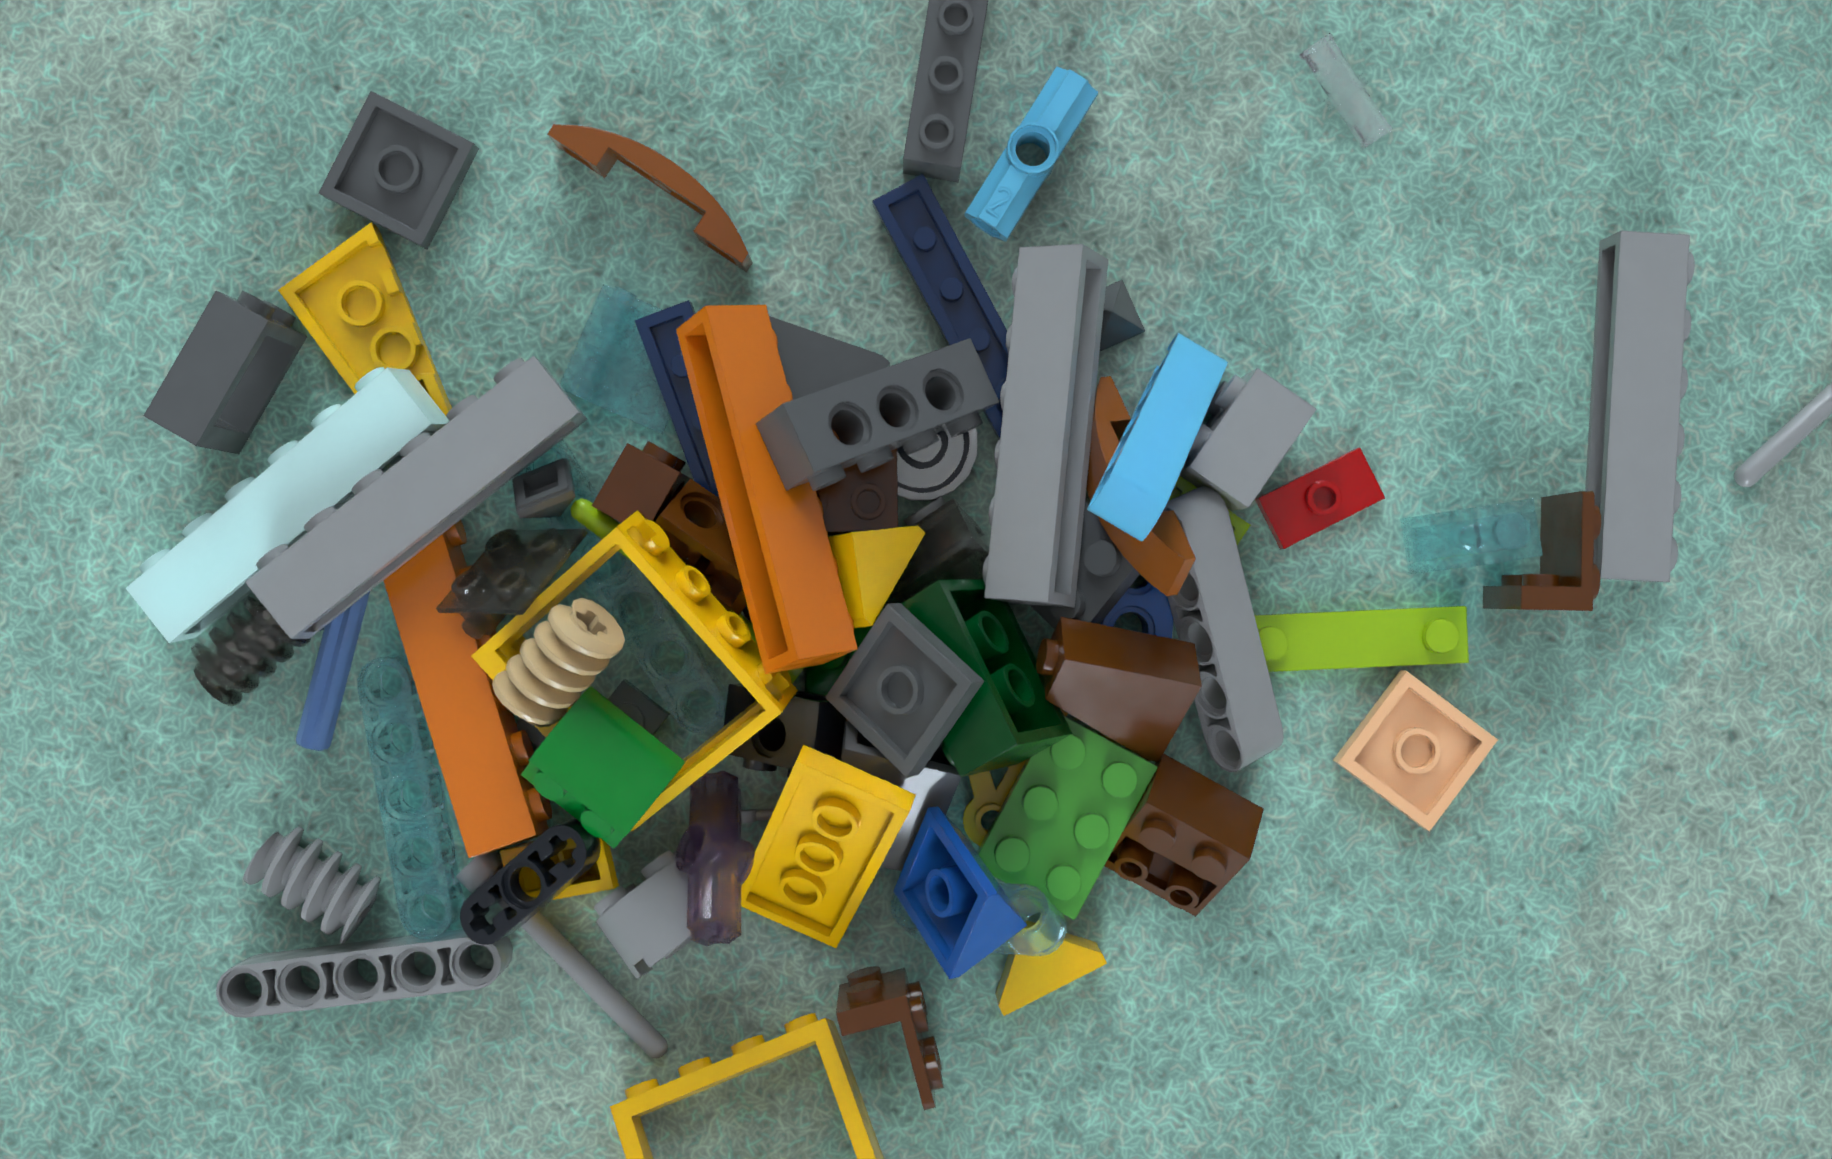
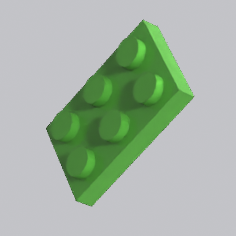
(1066, 816)

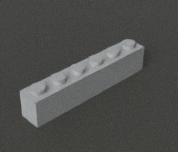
(1637, 401)
(1046, 426)
(415, 499)

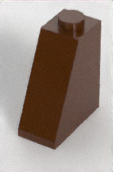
(1120, 682)

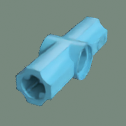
(1050, 126)

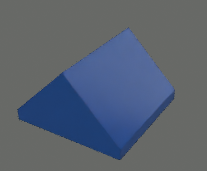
(954, 897)

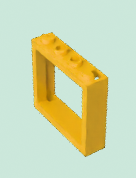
(692, 598)
(746, 1057)

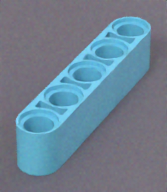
(1158, 438)

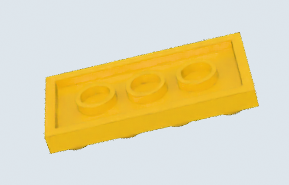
(823, 846)

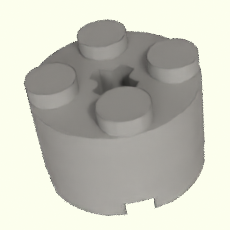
(647, 919)

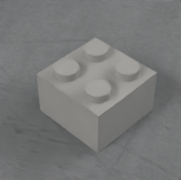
(1245, 437)

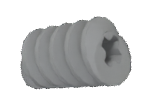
(312, 881)

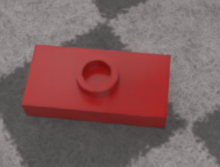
(1320, 498)

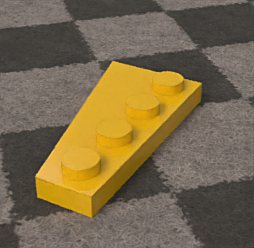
(361, 313)

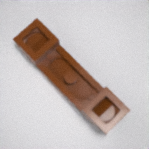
(601, 150)
(1165, 553)

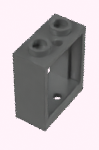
(227, 372)

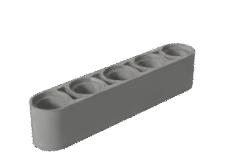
(1217, 615)
(340, 979)

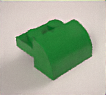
(602, 767)

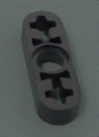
(506, 884)

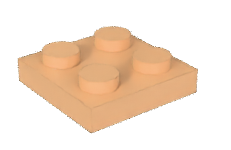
(1415, 750)

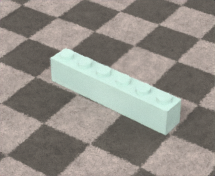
(207, 571)

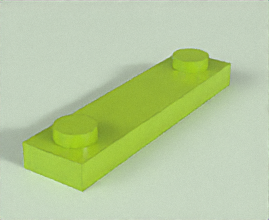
(1364, 638)

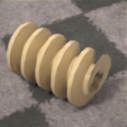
(559, 662)

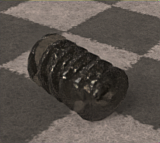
(243, 654)

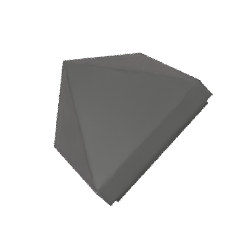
(1119, 317)
(544, 490)

